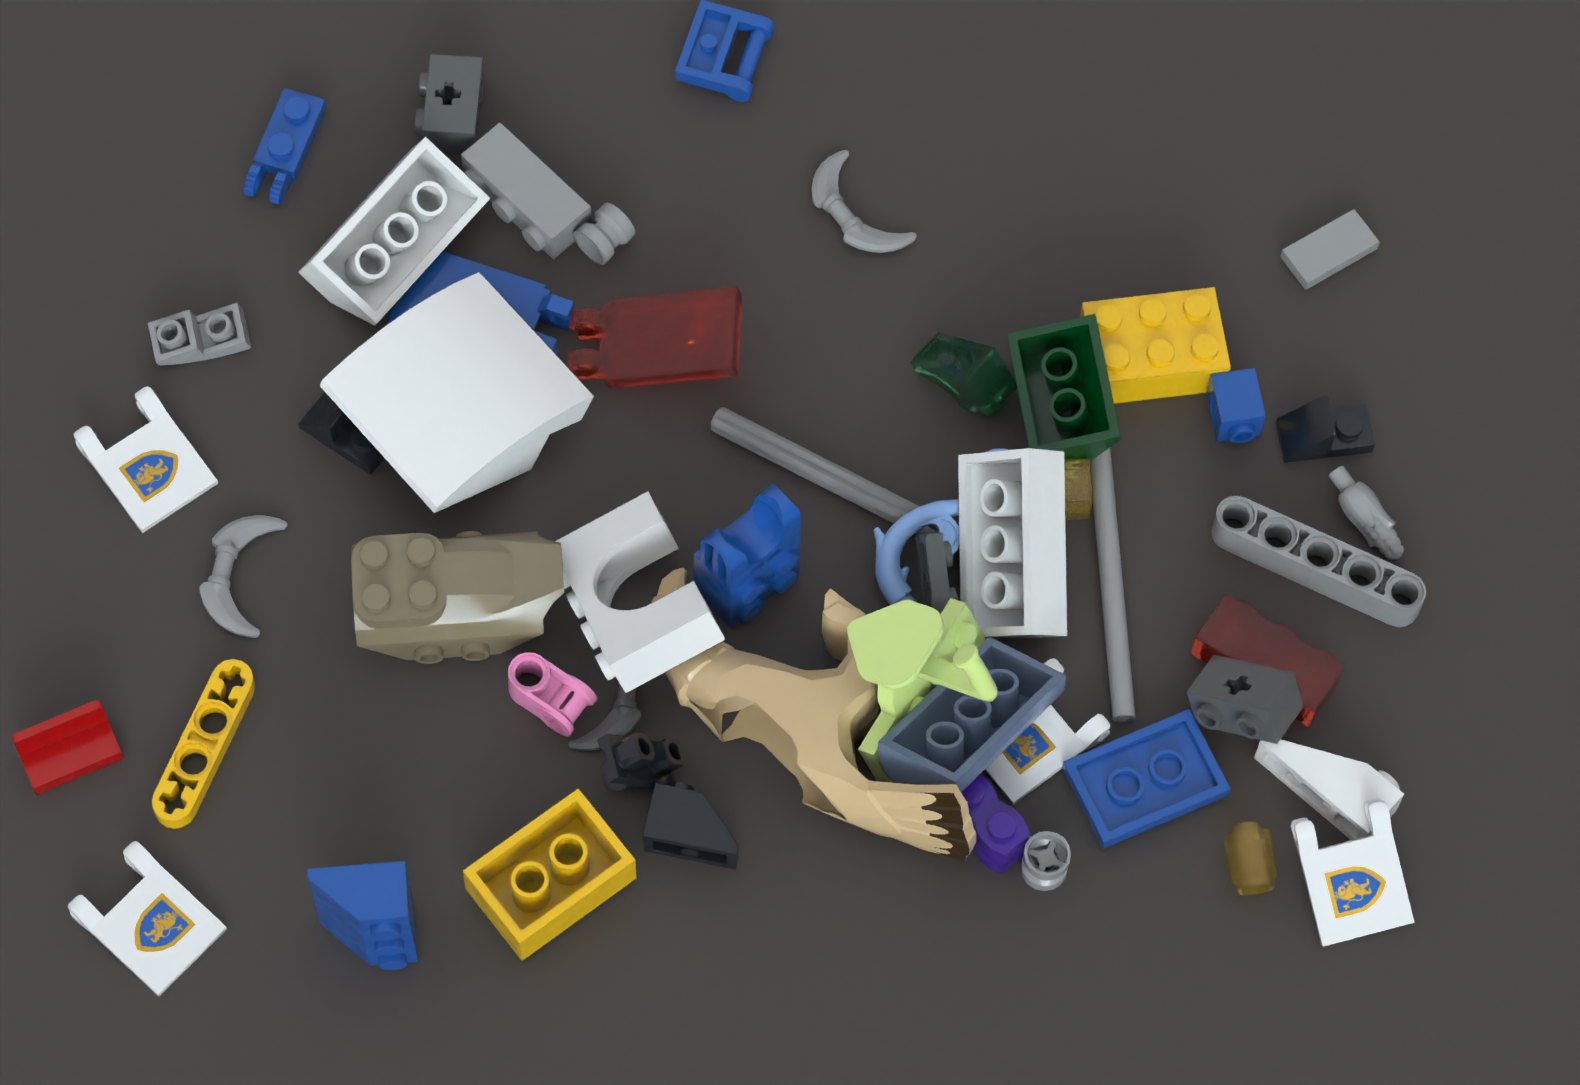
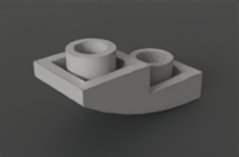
(203, 337)

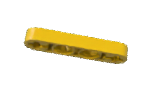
(198, 741)

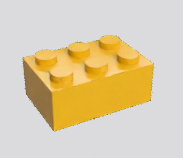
(1160, 343)
(550, 874)

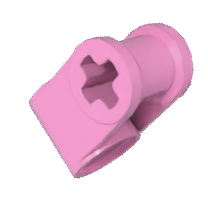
(555, 699)

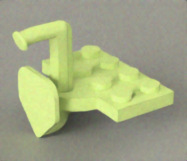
(911, 652)

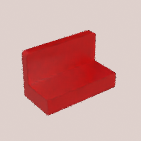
(67, 746)

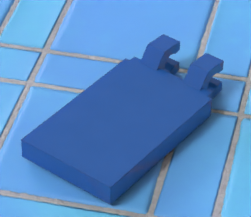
(525, 296)

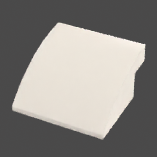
(457, 393)

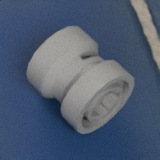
(604, 233)
(1047, 850)

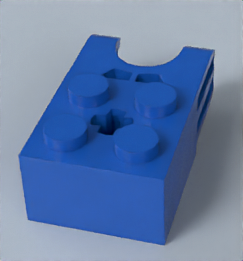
(750, 558)

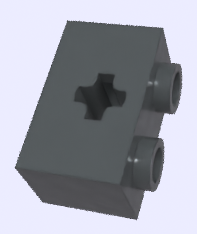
(453, 82)
(1245, 699)

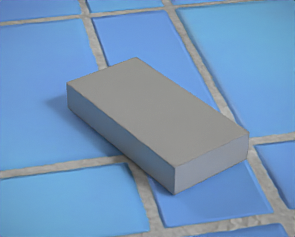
(1329, 249)

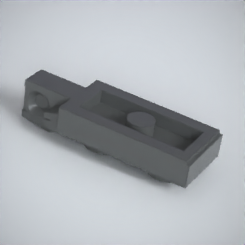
(933, 560)

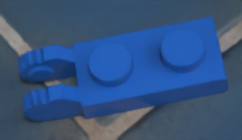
(285, 143)

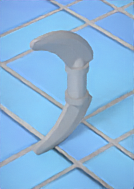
(856, 234)
(216, 592)

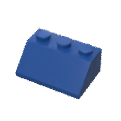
(368, 910)

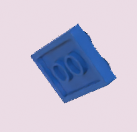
(1146, 778)

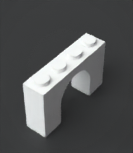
(641, 640)

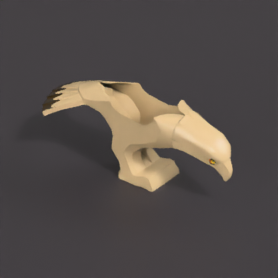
(812, 729)

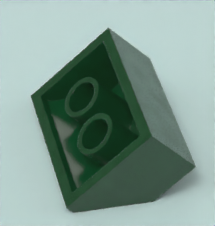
(1065, 388)

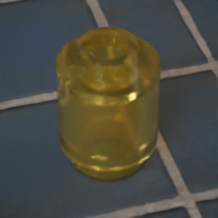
(1251, 858)

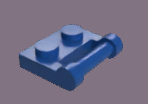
(710, 45)

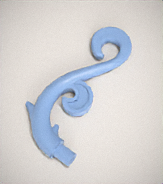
(889, 546)

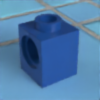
(1235, 405)

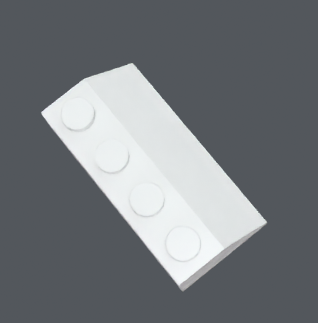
(395, 233)
(1013, 542)

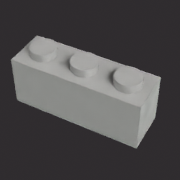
(525, 191)

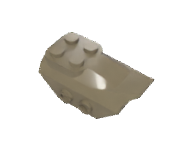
(452, 594)

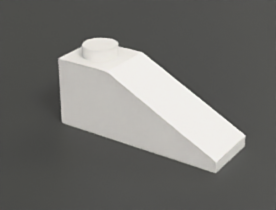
(1331, 783)

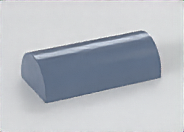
(958, 736)

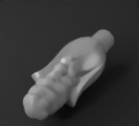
(1367, 514)

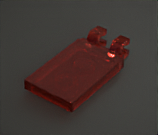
(660, 338)

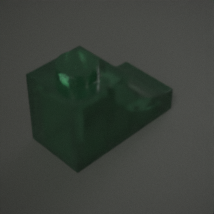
(966, 371)

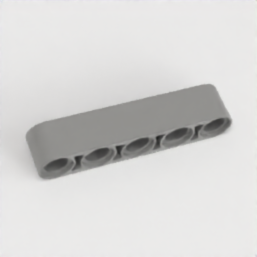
(1327, 580)

